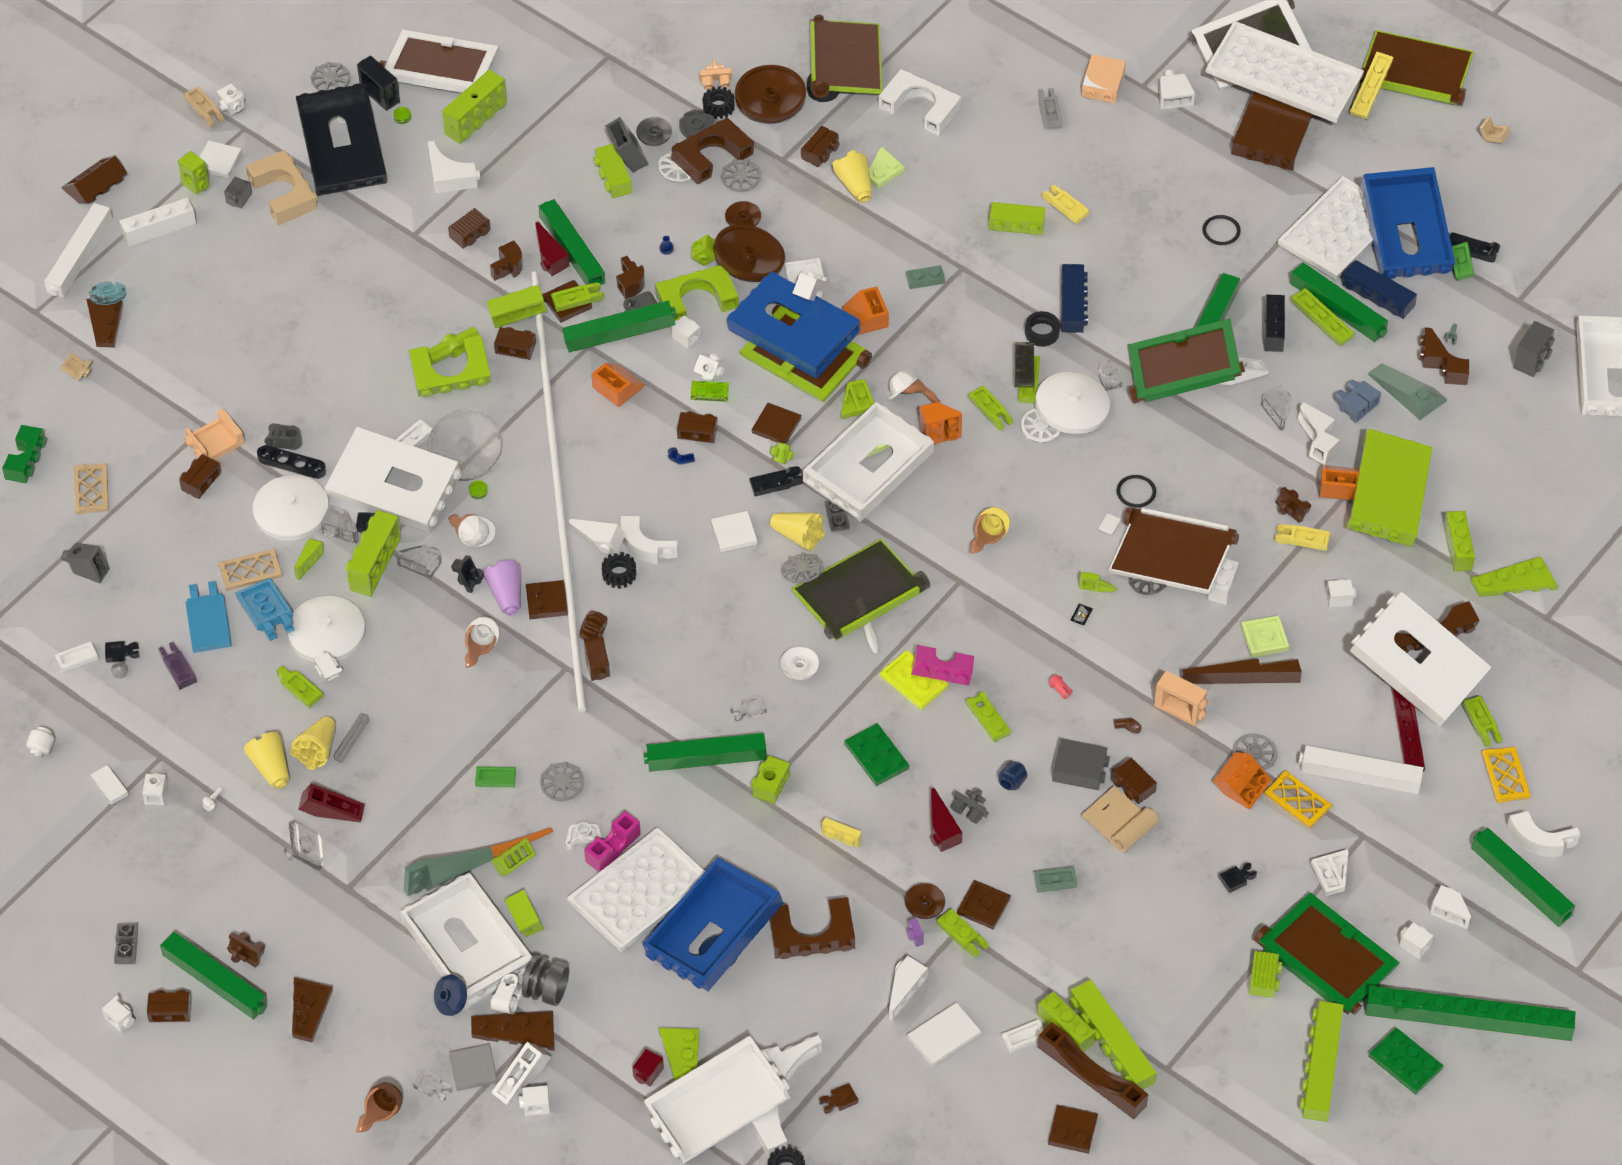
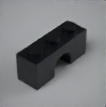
(1274, 322)

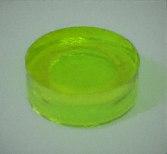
(402, 115)
(478, 489)

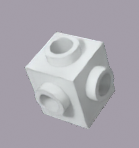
(230, 99)
(709, 366)

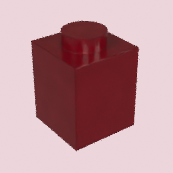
(648, 1068)

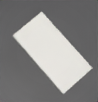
(76, 656)
(109, 784)
(1022, 1036)

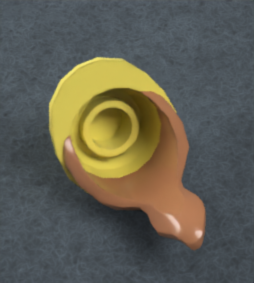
(990, 528)

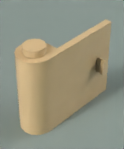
(1120, 819)

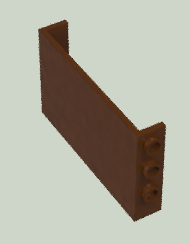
(1271, 132)

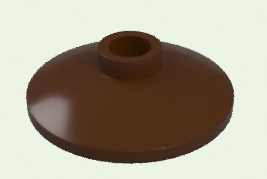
(743, 213)
(927, 894)

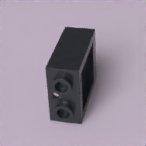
(380, 83)

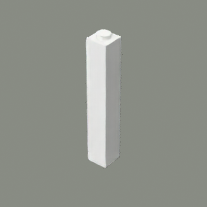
(78, 250)
(1361, 769)

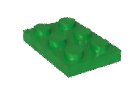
(876, 754)
(1406, 1061)

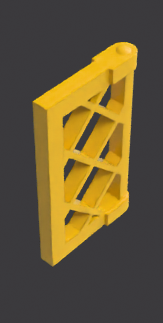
(1512, 794)
(1297, 813)

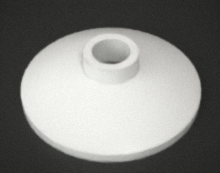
(799, 657)

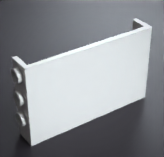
(716, 1099)

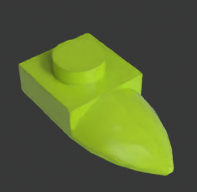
(1092, 582)

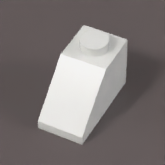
(1451, 907)

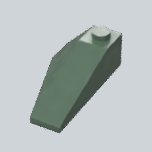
(1411, 393)

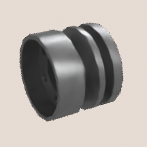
(545, 981)

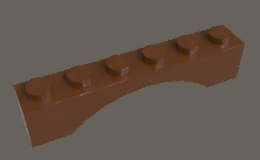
(1459, 620)
(1120, 1092)

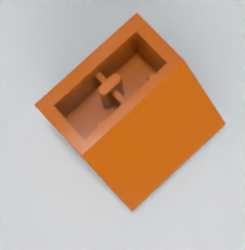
(869, 308)
(615, 383)
(940, 422)
(1338, 482)
(1242, 779)

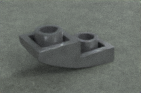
(836, 517)
(126, 943)

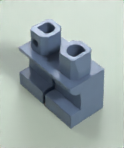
(1359, 400)

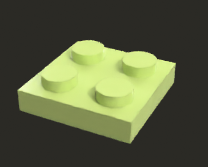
(1265, 636)

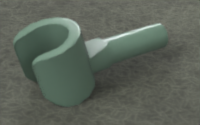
(1452, 334)

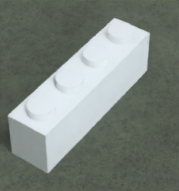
(157, 222)

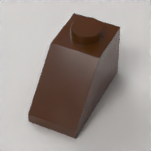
(596, 658)

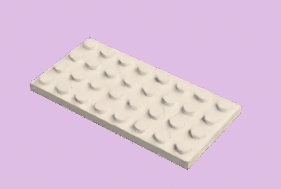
(1285, 71)

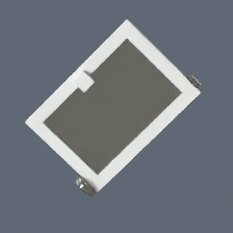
(1269, 16)

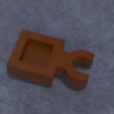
(841, 1097)

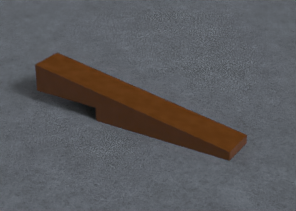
(1245, 672)

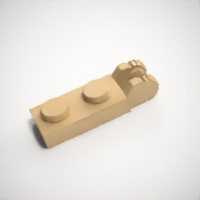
(203, 105)

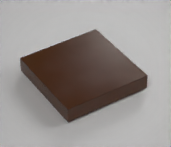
(776, 423)
(984, 904)

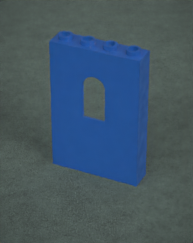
(1403, 199)
(807, 344)
(729, 901)

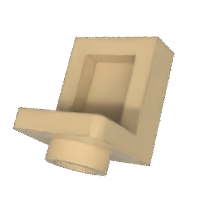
(1493, 132)
(76, 367)

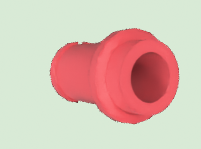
(1060, 686)

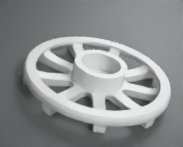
(675, 169)
(1038, 426)

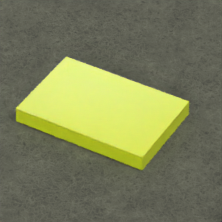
(915, 688)

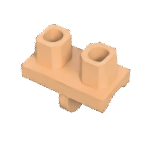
(714, 73)

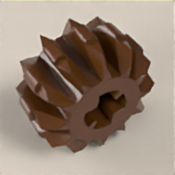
(593, 625)

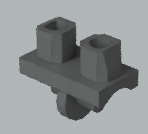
(977, 810)

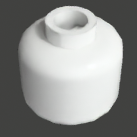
(40, 741)

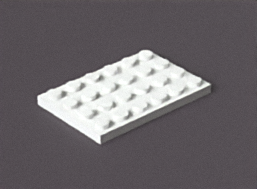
(1332, 230)
(637, 889)

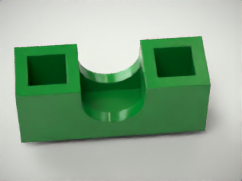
(21, 466)

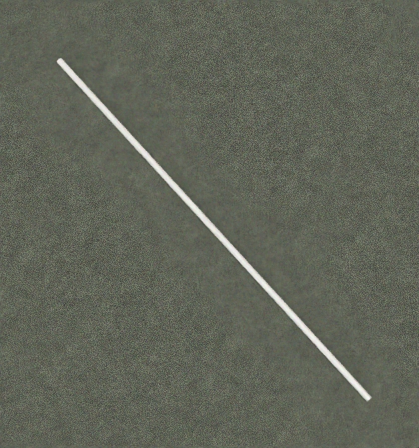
(559, 507)

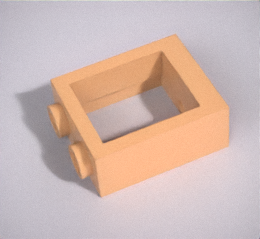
(1181, 698)

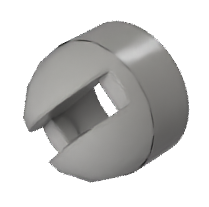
(119, 670)

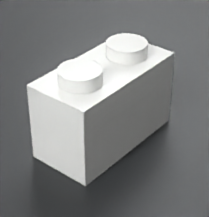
(1225, 582)

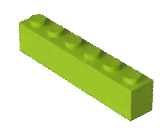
(1112, 1035)
(1322, 1062)

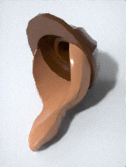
(380, 1105)

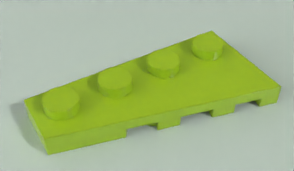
(1515, 578)

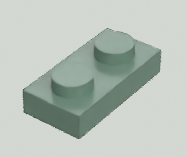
(925, 277)
(1055, 879)

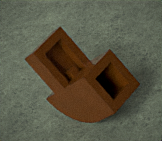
(509, 263)
(632, 280)

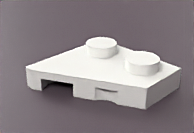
(1331, 871)

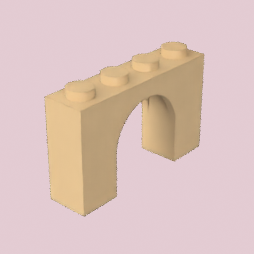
(282, 168)

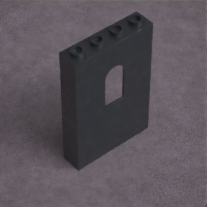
(348, 165)

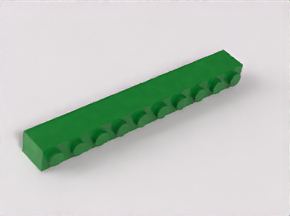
(1470, 1013)

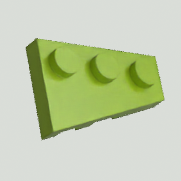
(681, 1049)

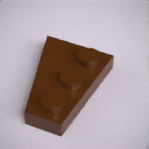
(105, 322)

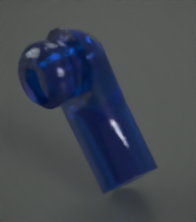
(679, 459)

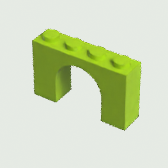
(714, 280)
(430, 382)

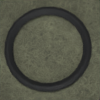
(1224, 217)
(1132, 504)

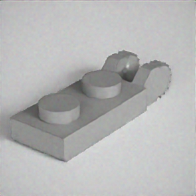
(1050, 109)

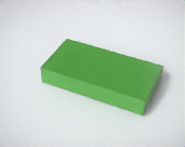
(495, 776)

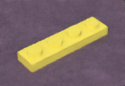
(1371, 85)

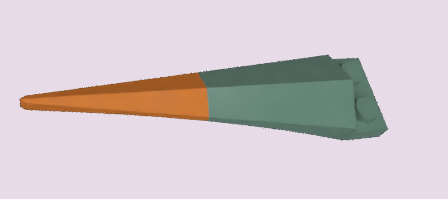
(439, 870)

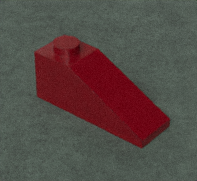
(552, 255)
(328, 804)
(943, 826)

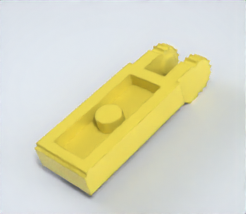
(1066, 204)
(1302, 536)

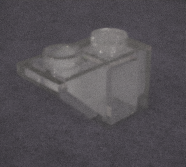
(339, 524)

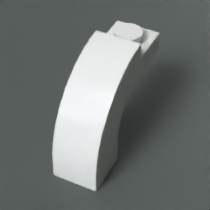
(642, 547)
(1538, 841)

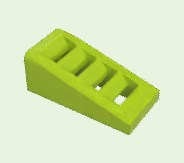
(310, 554)
(502, 862)

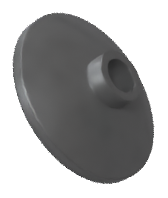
(654, 131)

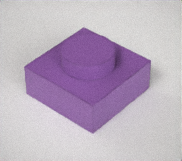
(915, 932)

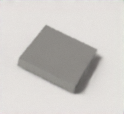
(473, 1067)

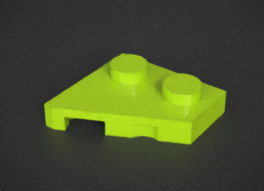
(856, 399)

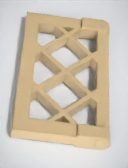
(90, 507)
(253, 580)

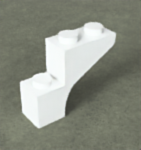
(1319, 428)

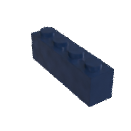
(1379, 289)
(1073, 300)

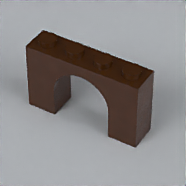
(721, 134)
(837, 937)

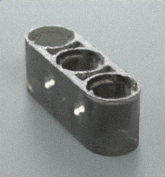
(1024, 364)

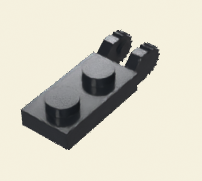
(776, 481)

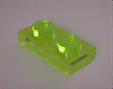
(710, 391)

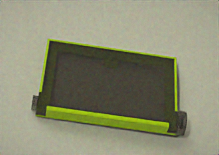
(860, 589)

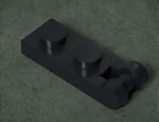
(1477, 247)

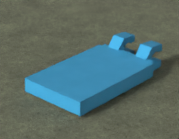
(266, 607)
(207, 619)

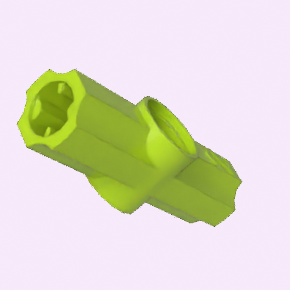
(451, 345)

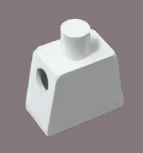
(1175, 91)

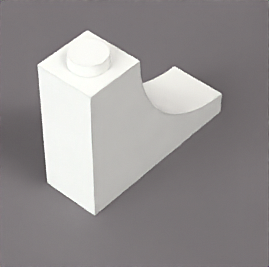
(450, 174)

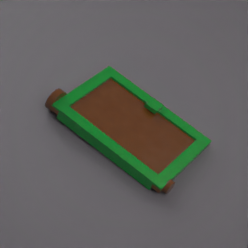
(1184, 361)
(1327, 953)

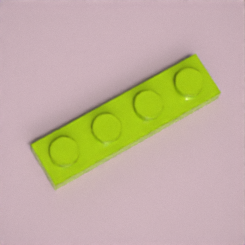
(1322, 317)

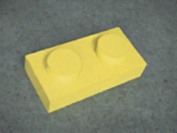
(841, 832)

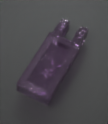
(178, 666)

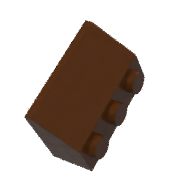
(95, 180)

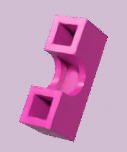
(930, 666)
(623, 833)

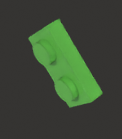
(1463, 261)

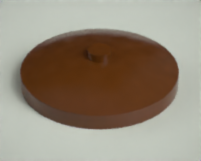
(770, 93)
(748, 252)

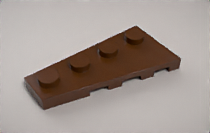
(516, 1028)

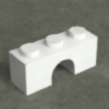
(812, 285)

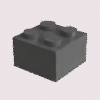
(1534, 349)

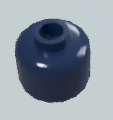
(1012, 775)

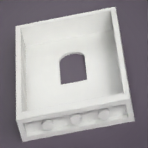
(1598, 350)
(368, 461)
(848, 483)
(1443, 676)
(481, 965)

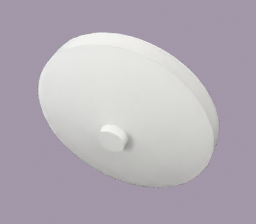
(1072, 402)
(290, 507)
(328, 626)

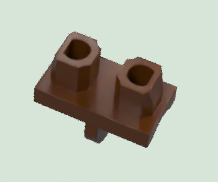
(1291, 504)
(243, 950)

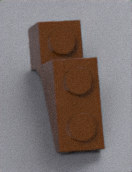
(1436, 356)

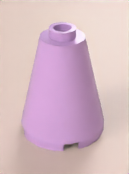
(505, 585)

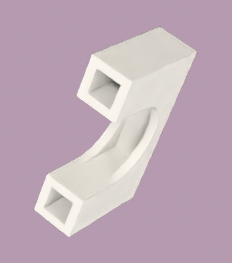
(908, 86)

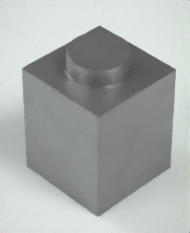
(238, 192)

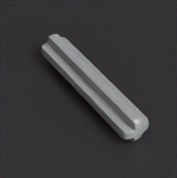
(351, 738)

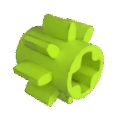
(782, 453)

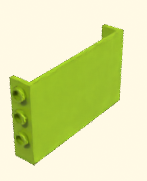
(1390, 487)

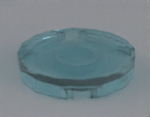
(107, 293)

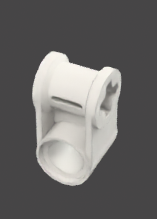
(507, 995)

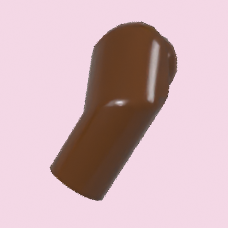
(1129, 724)

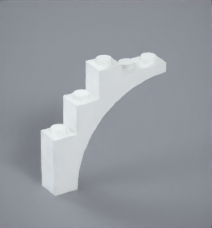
(768, 1127)

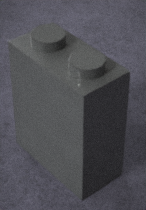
(626, 144)
(1080, 764)

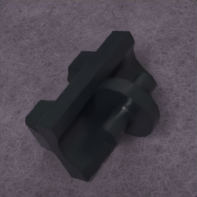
(467, 573)

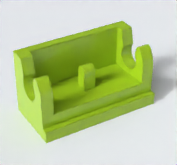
(524, 913)

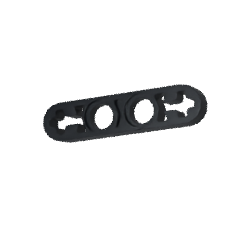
(289, 465)

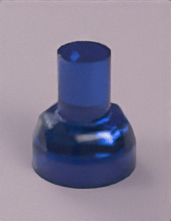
(666, 246)

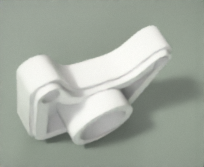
(582, 833)

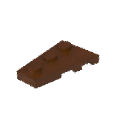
(308, 1008)

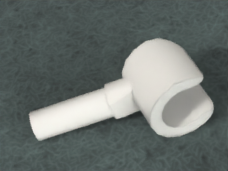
(209, 803)

